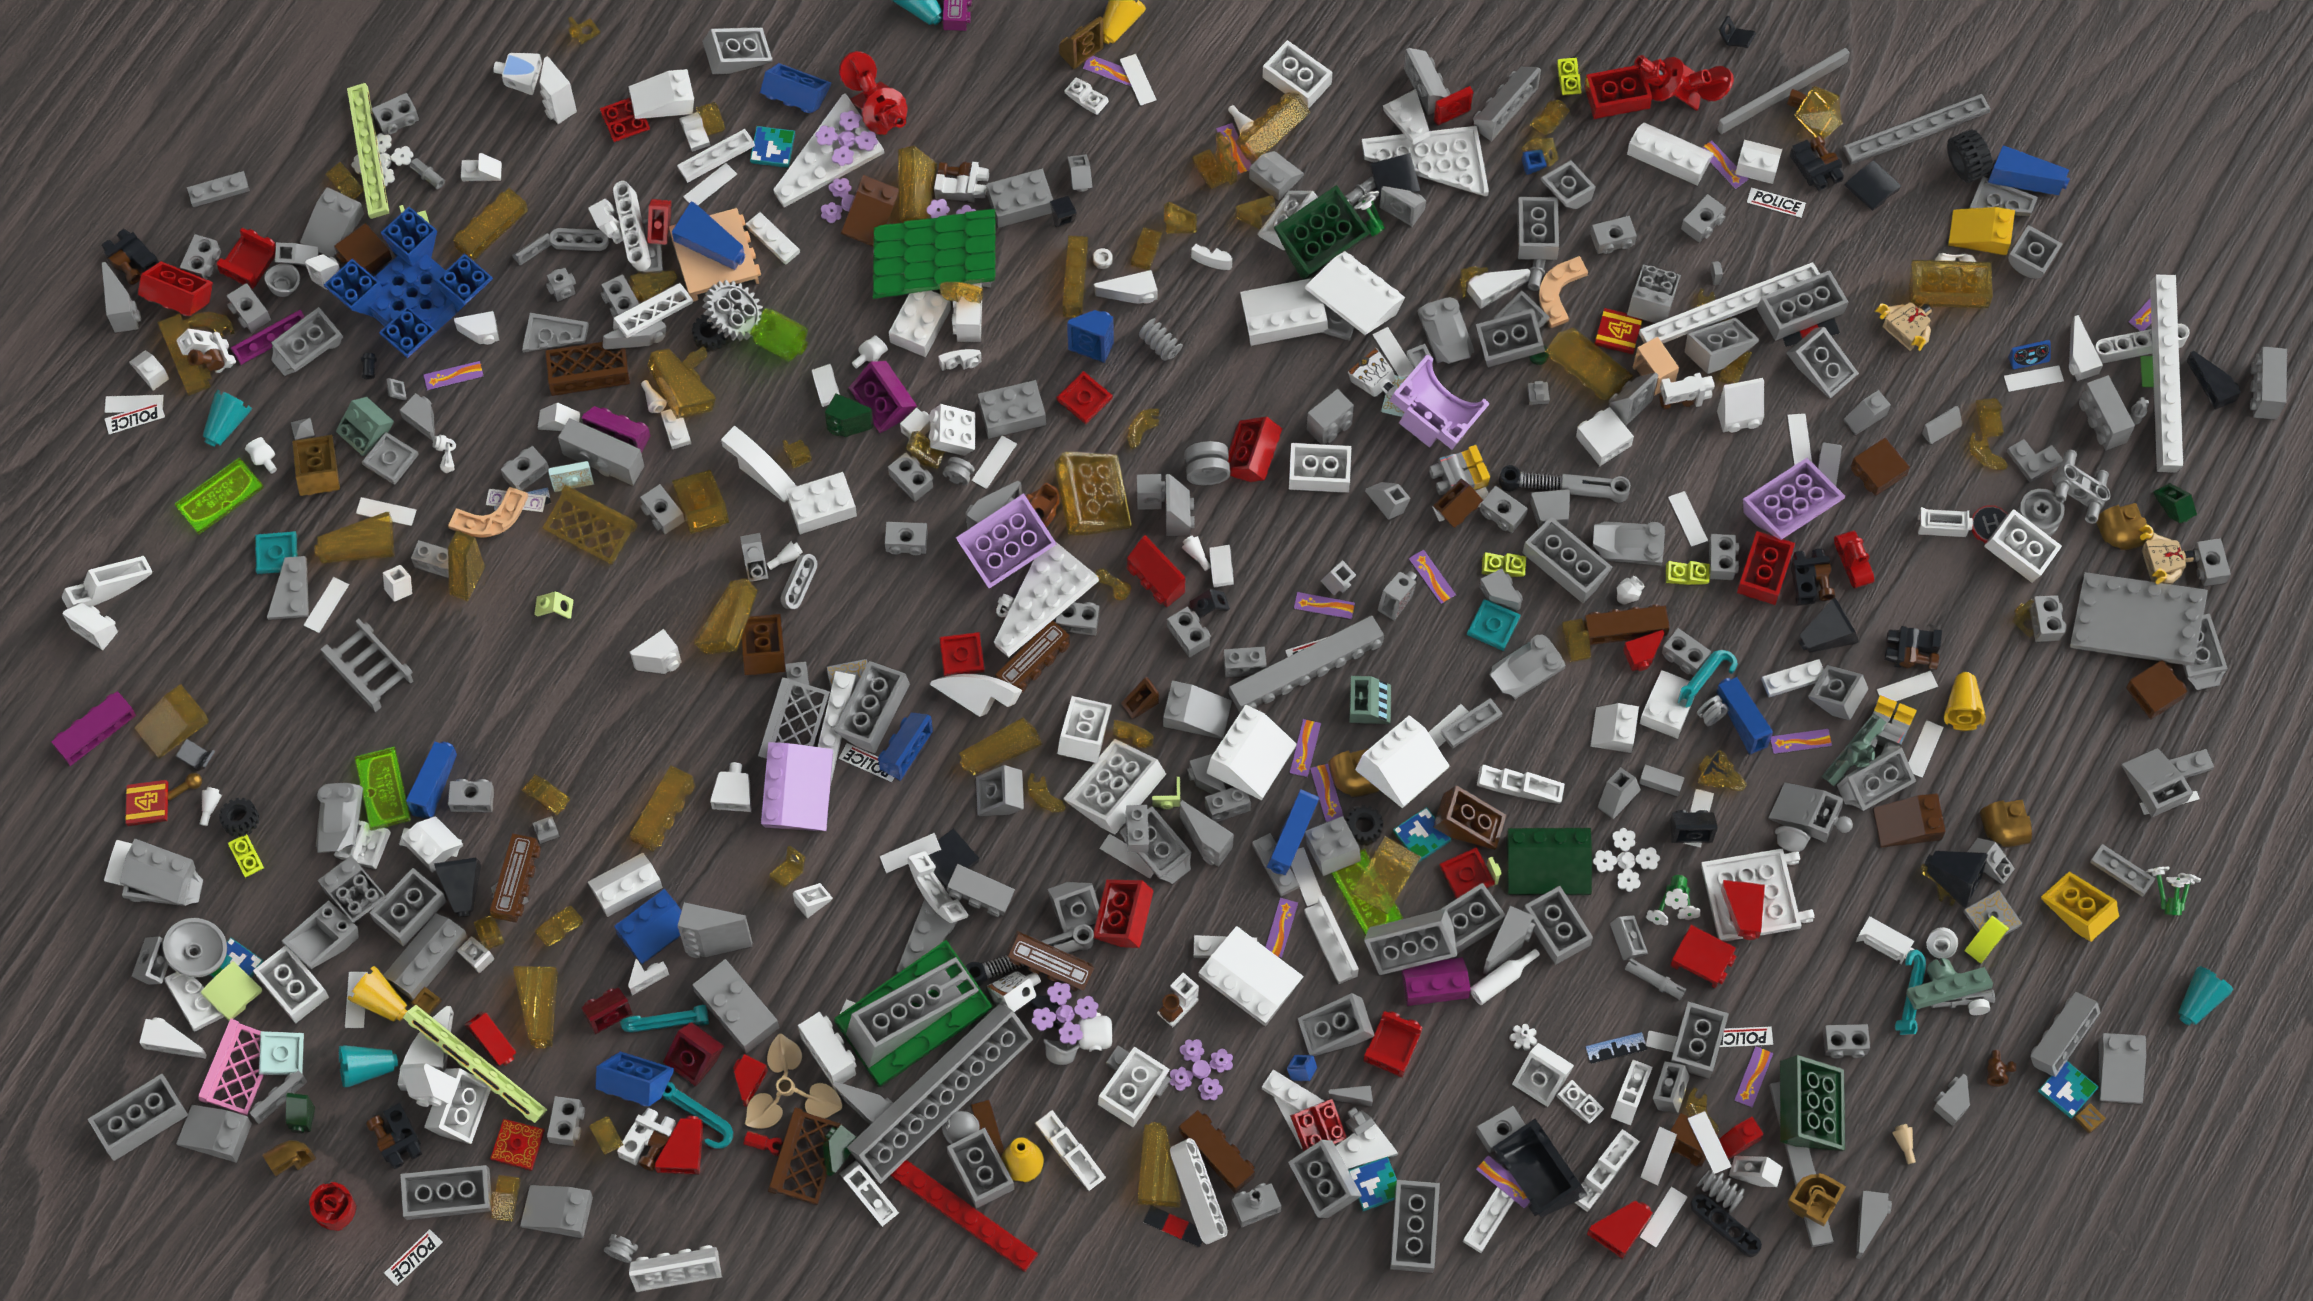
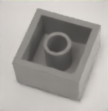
(1330, 417)
(1333, 846)

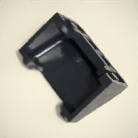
(1539, 1169)

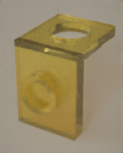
(576, 30)
(711, 118)
(1544, 145)
(1467, 274)
(694, 359)
(2022, 614)
(789, 869)

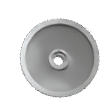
(195, 936)

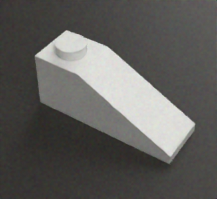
(1493, 285)
(1132, 288)
(2083, 357)
(162, 1037)
(1631, 1092)
(869, 1193)

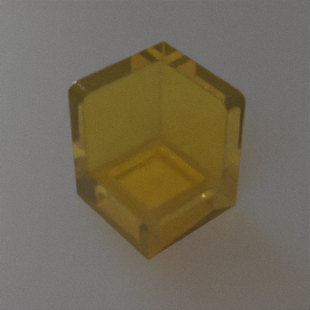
(797, 453)

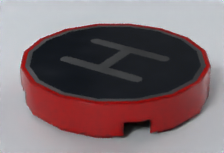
(1986, 522)

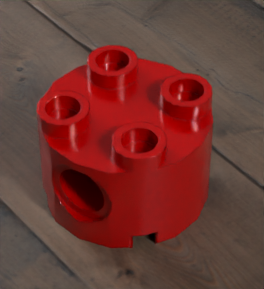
(332, 1206)

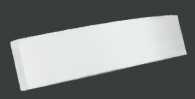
(757, 463)
(107, 582)
(977, 691)
(426, 1051)

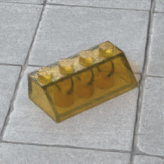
(1951, 284)
(1588, 363)

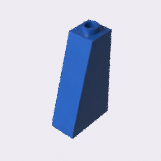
(2028, 172)
(705, 236)
(1745, 715)
(431, 780)
(1292, 832)

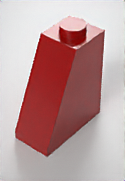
(1745, 907)
(491, 1038)
(683, 1148)
(1621, 1228)

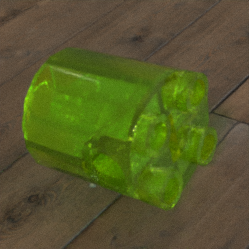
(780, 335)

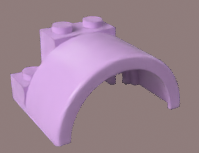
(1432, 409)

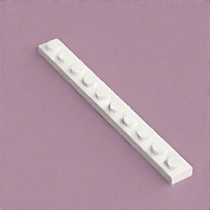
(1724, 307)

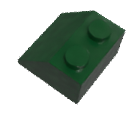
(847, 417)

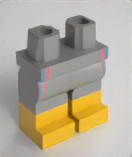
(1462, 465)
(1894, 732)

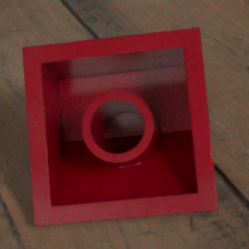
(606, 1010)
(693, 1053)

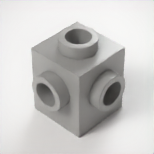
(561, 284)

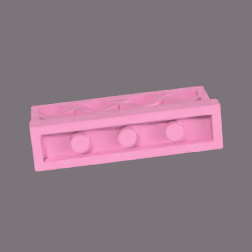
(219, 1065)

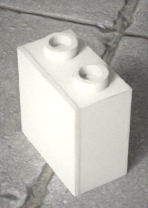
(1604, 436)

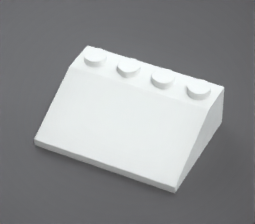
(1355, 293)
(1282, 312)
(1251, 753)
(1403, 762)
(1117, 780)
(1250, 976)
(675, 1269)

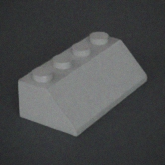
(1507, 101)
(1566, 559)
(872, 706)
(1411, 942)
(425, 956)

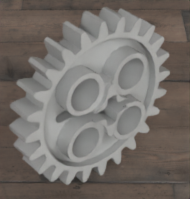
(732, 309)

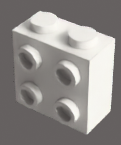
(952, 430)

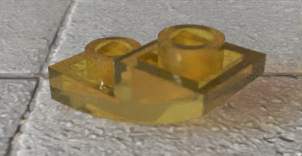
(1210, 169)
(344, 181)
(1146, 248)
(955, 290)
(1734, 371)
(1140, 736)
(556, 927)

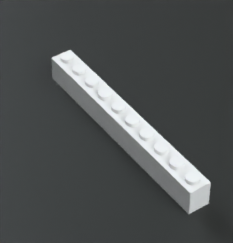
(2166, 373)

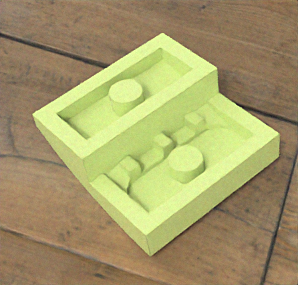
(231, 991)

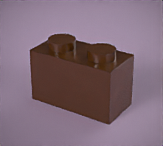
(1458, 503)

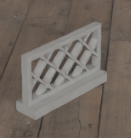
(778, 712)

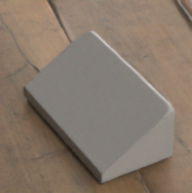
(532, 249)
(1942, 425)
(1661, 780)
(1628, 937)

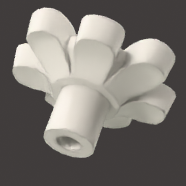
(1523, 1037)

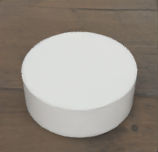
(1102, 258)
(1979, 1007)

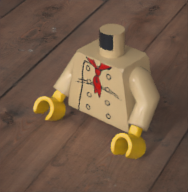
(1907, 323)
(2163, 557)

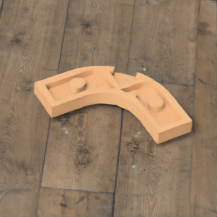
(1552, 285)
(493, 523)

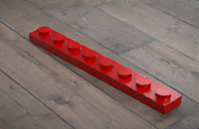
(965, 1215)

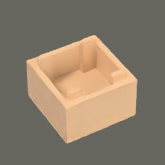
(1654, 358)

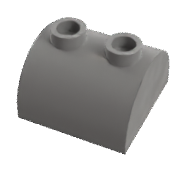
(2033, 253)

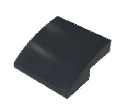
(1395, 173)
(1872, 185)
(953, 852)

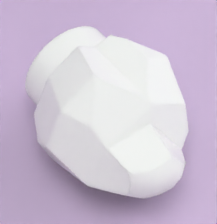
(1629, 590)

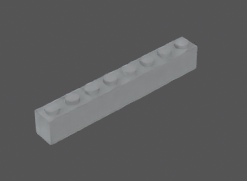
(1307, 664)

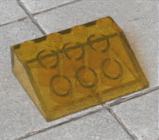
(1092, 493)

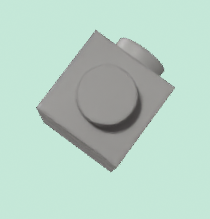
(1338, 578)

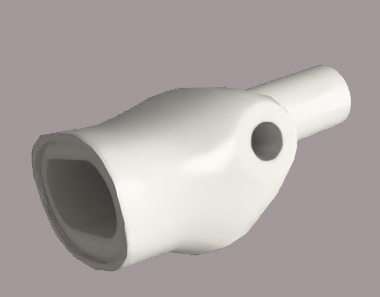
(870, 351)
(261, 453)

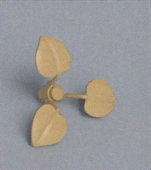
(764, 1111)

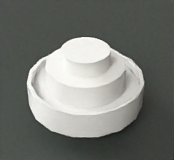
(1942, 943)

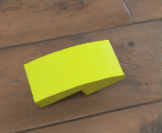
(1569, 76)
(1510, 563)
(1689, 574)
(245, 855)
(1986, 939)

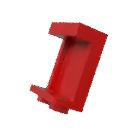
(248, 258)
(1704, 956)
(1393, 1043)

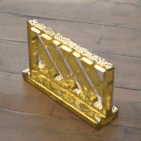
(596, 508)

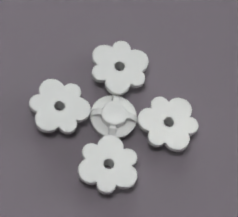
(400, 157)
(1626, 860)

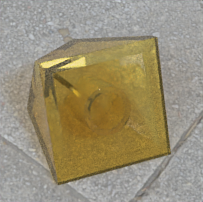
(1820, 112)

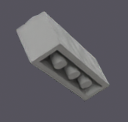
(2065, 1034)

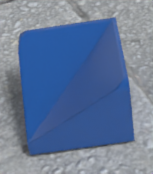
(1533, 161)
(1302, 1067)

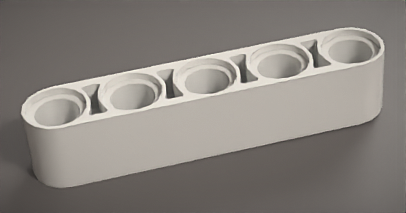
(636, 232)
(2132, 348)
(1198, 1191)

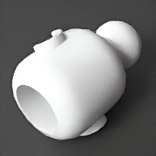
(1096, 1033)

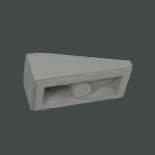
(1829, 461)
(1354, 1095)

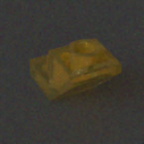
(1551, 117)
(546, 794)

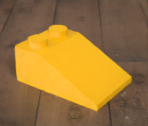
(1982, 229)
(2081, 906)

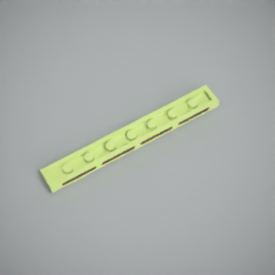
(368, 151)
(475, 1064)

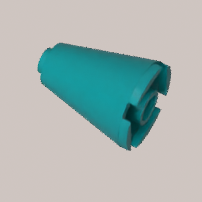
(926, 10)
(223, 418)
(2202, 996)
(364, 1063)

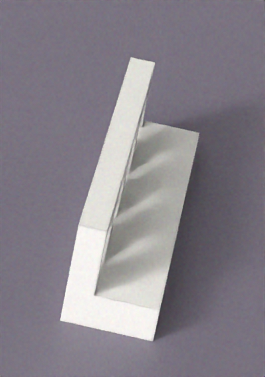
(653, 306)
(1332, 941)

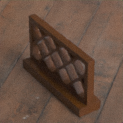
(588, 378)
(786, 1153)

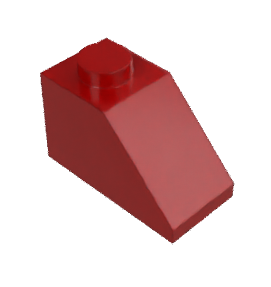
(659, 221)
(1643, 650)
(749, 1076)
(1741, 1137)

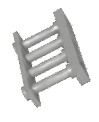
(359, 683)

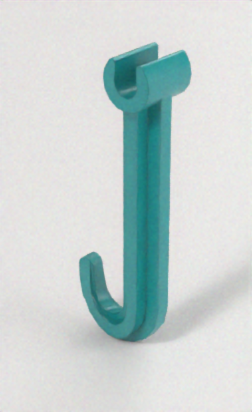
(1689, 692)
(636, 1024)
(1907, 1024)
(703, 1113)

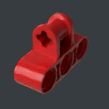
(1854, 559)

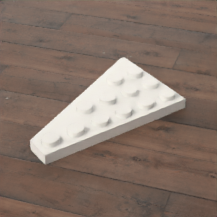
(1444, 157)
(814, 164)
(1048, 589)

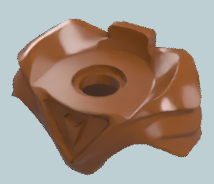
(1046, 500)

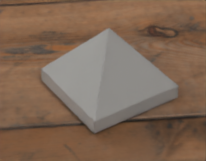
(396, 389)
(302, 429)

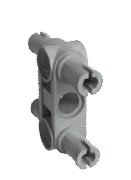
(2081, 486)

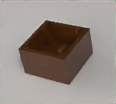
(1686, 1141)

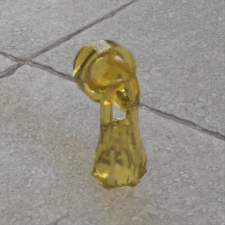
(1120, 591)

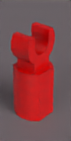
(762, 1142)

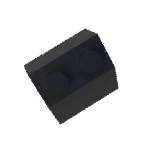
(1693, 827)

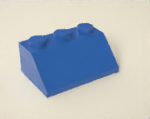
(794, 88)
(1091, 335)
(905, 744)
(650, 926)
(633, 1078)

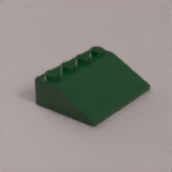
(1321, 232)
(1549, 859)
(1812, 1104)

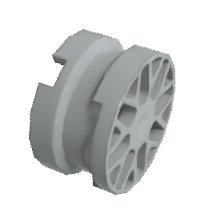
(958, 470)
(1712, 710)
(620, 1248)

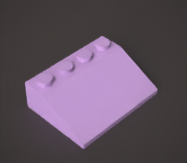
(1791, 499)
(1006, 541)
(797, 787)

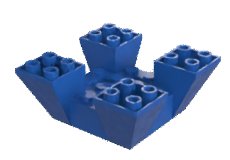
(413, 268)

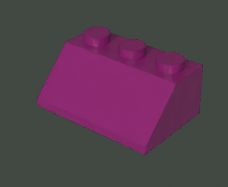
(884, 394)
(617, 426)
(1436, 982)

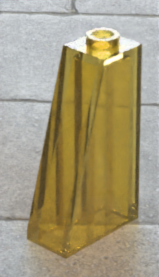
(915, 183)
(679, 385)
(358, 541)
(464, 565)
(728, 619)
(1000, 746)
(538, 1001)
(1157, 1173)

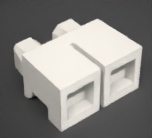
(606, 217)

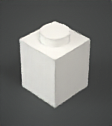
(916, 421)
(397, 583)

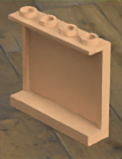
(702, 272)

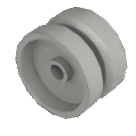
(1207, 463)
(2042, 510)

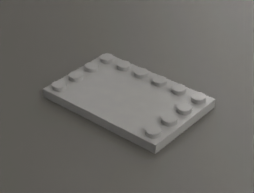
(2139, 619)

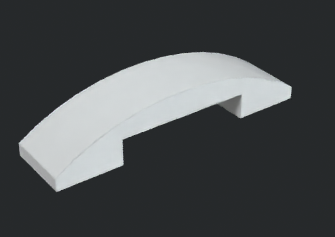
(932, 890)

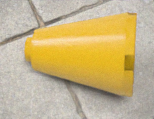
(1119, 17)
(1965, 704)
(378, 996)
(1023, 1160)

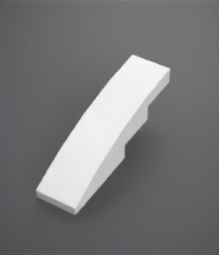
(1520, 785)
(1070, 1150)
(1607, 1168)

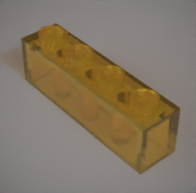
(1272, 126)
(490, 224)
(1075, 276)
(193, 377)
(662, 808)

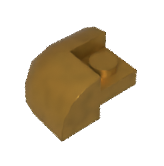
(2121, 526)
(1346, 777)
(2007, 823)
(287, 1155)
(1816, 1197)

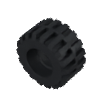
(1969, 155)

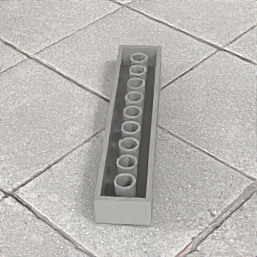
(940, 1093)

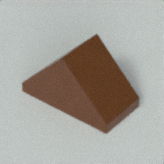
(1141, 698)

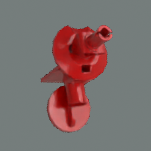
(859, 74)
(1673, 78)

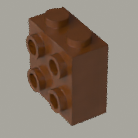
(363, 248)
(1879, 467)
(2157, 689)

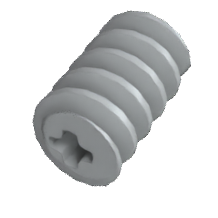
(1158, 341)
(1721, 1189)

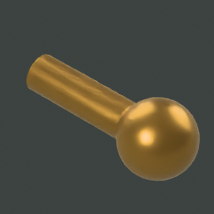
(192, 781)

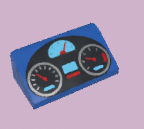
(2030, 354)

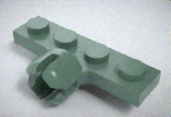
(1857, 752)
(1947, 984)

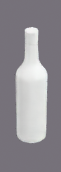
(1500, 978)

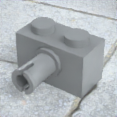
(1256, 1204)

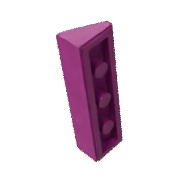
(261, 341)

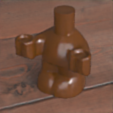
(1997, 1070)

